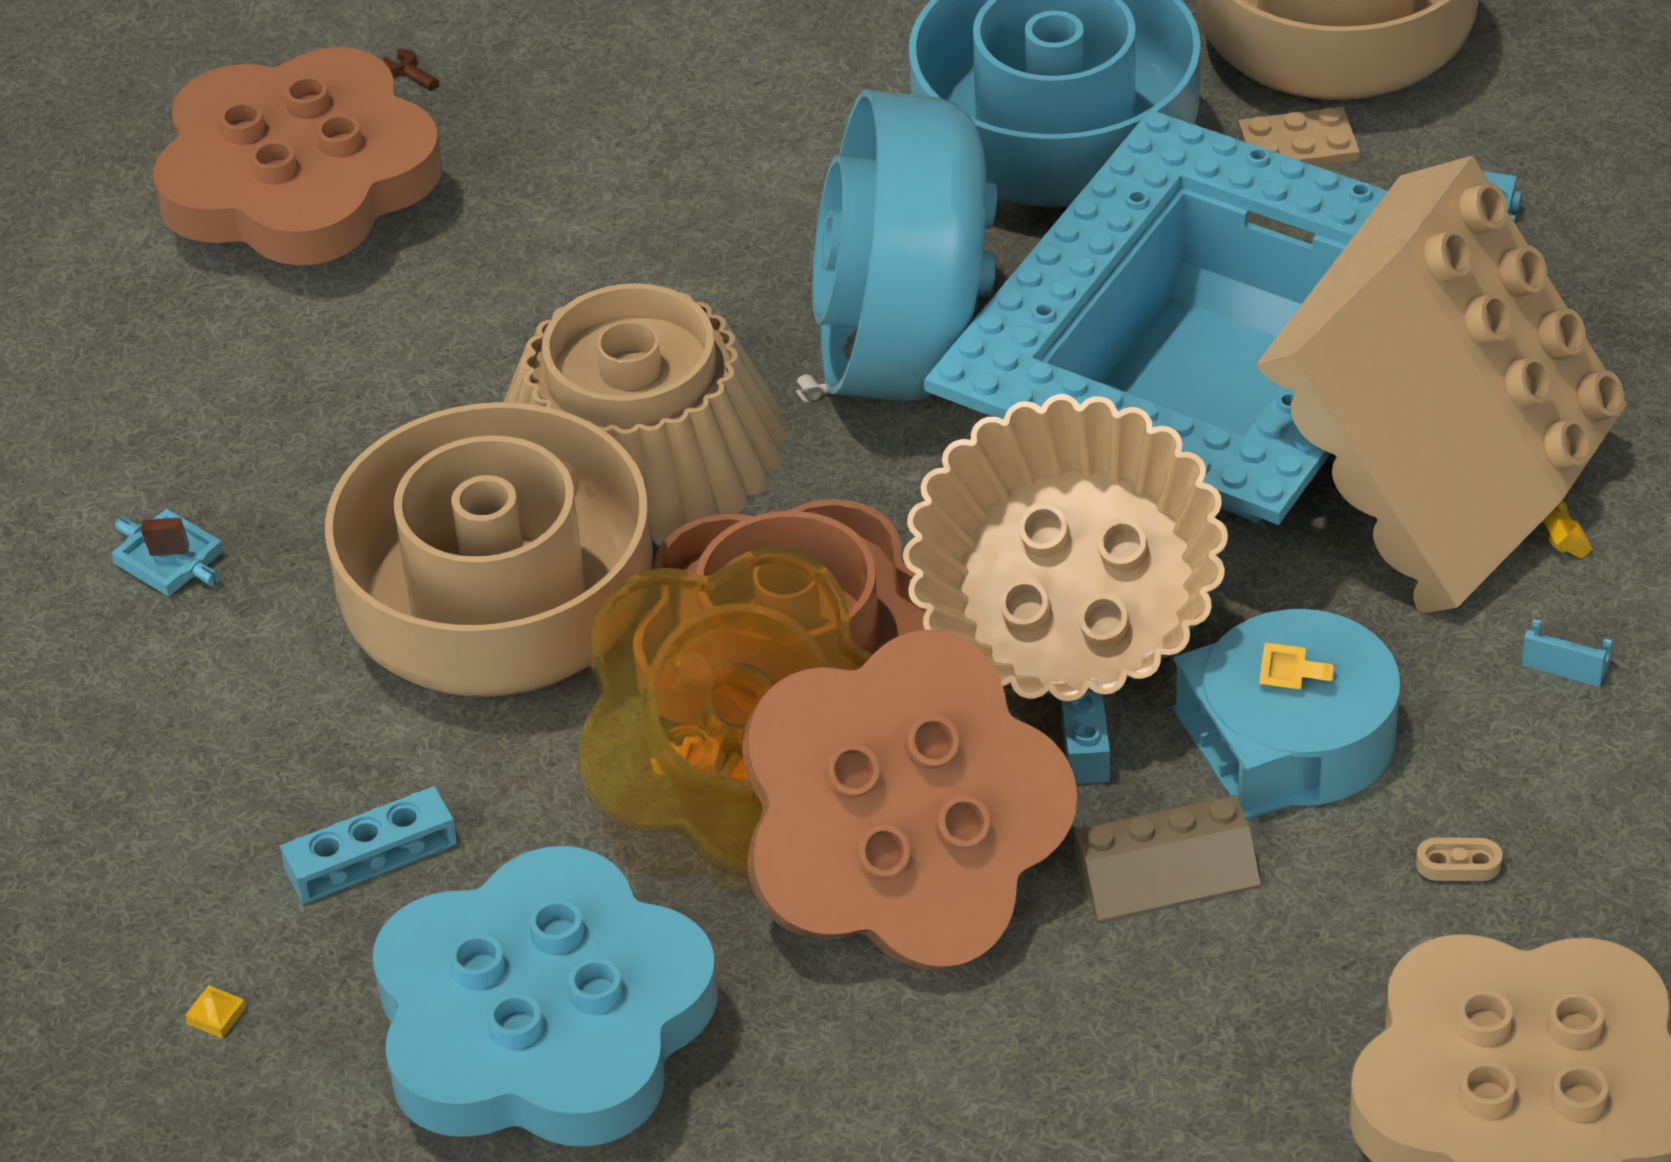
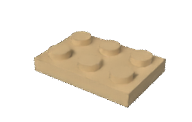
(1308, 136)

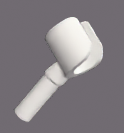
(810, 388)

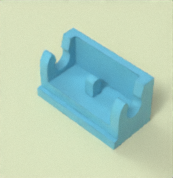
(1565, 657)

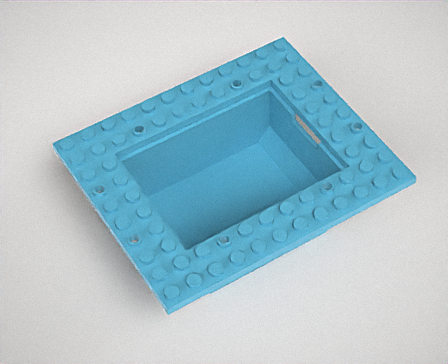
(1169, 303)

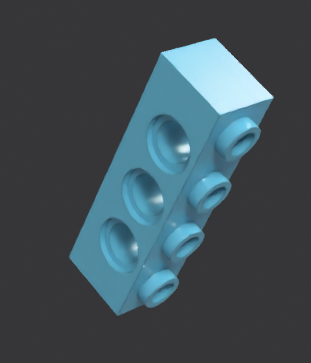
(368, 844)

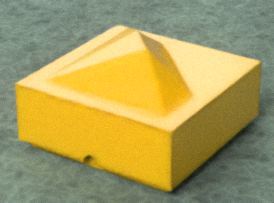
(215, 1011)

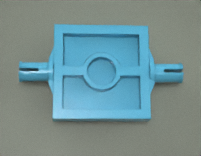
(170, 571)

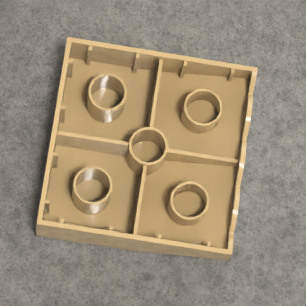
(1445, 380)

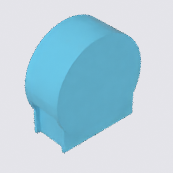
(1286, 742)

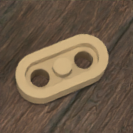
(1458, 859)

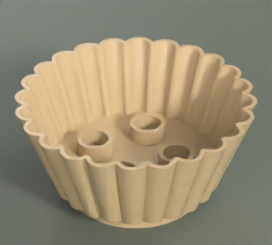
(667, 388)
(1067, 545)

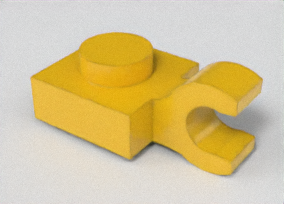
(1566, 533)
(1288, 665)

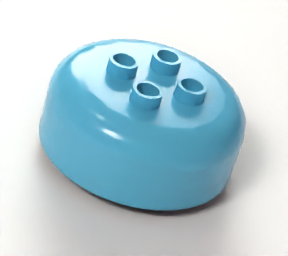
(1056, 81)
(900, 243)

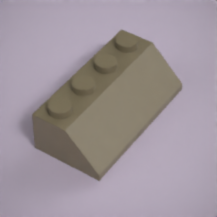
(1166, 859)

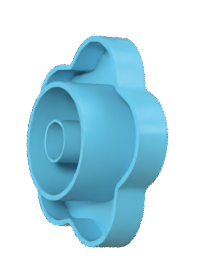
(540, 1000)

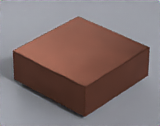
(165, 536)

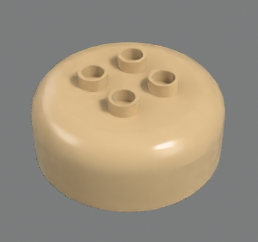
(1337, 44)
(473, 554)

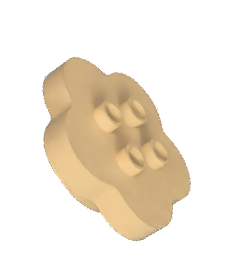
(1517, 1056)

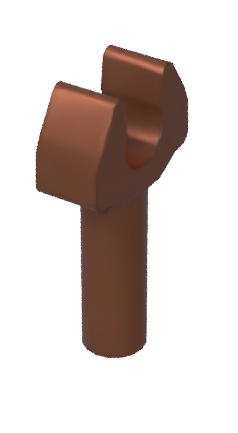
(407, 68)

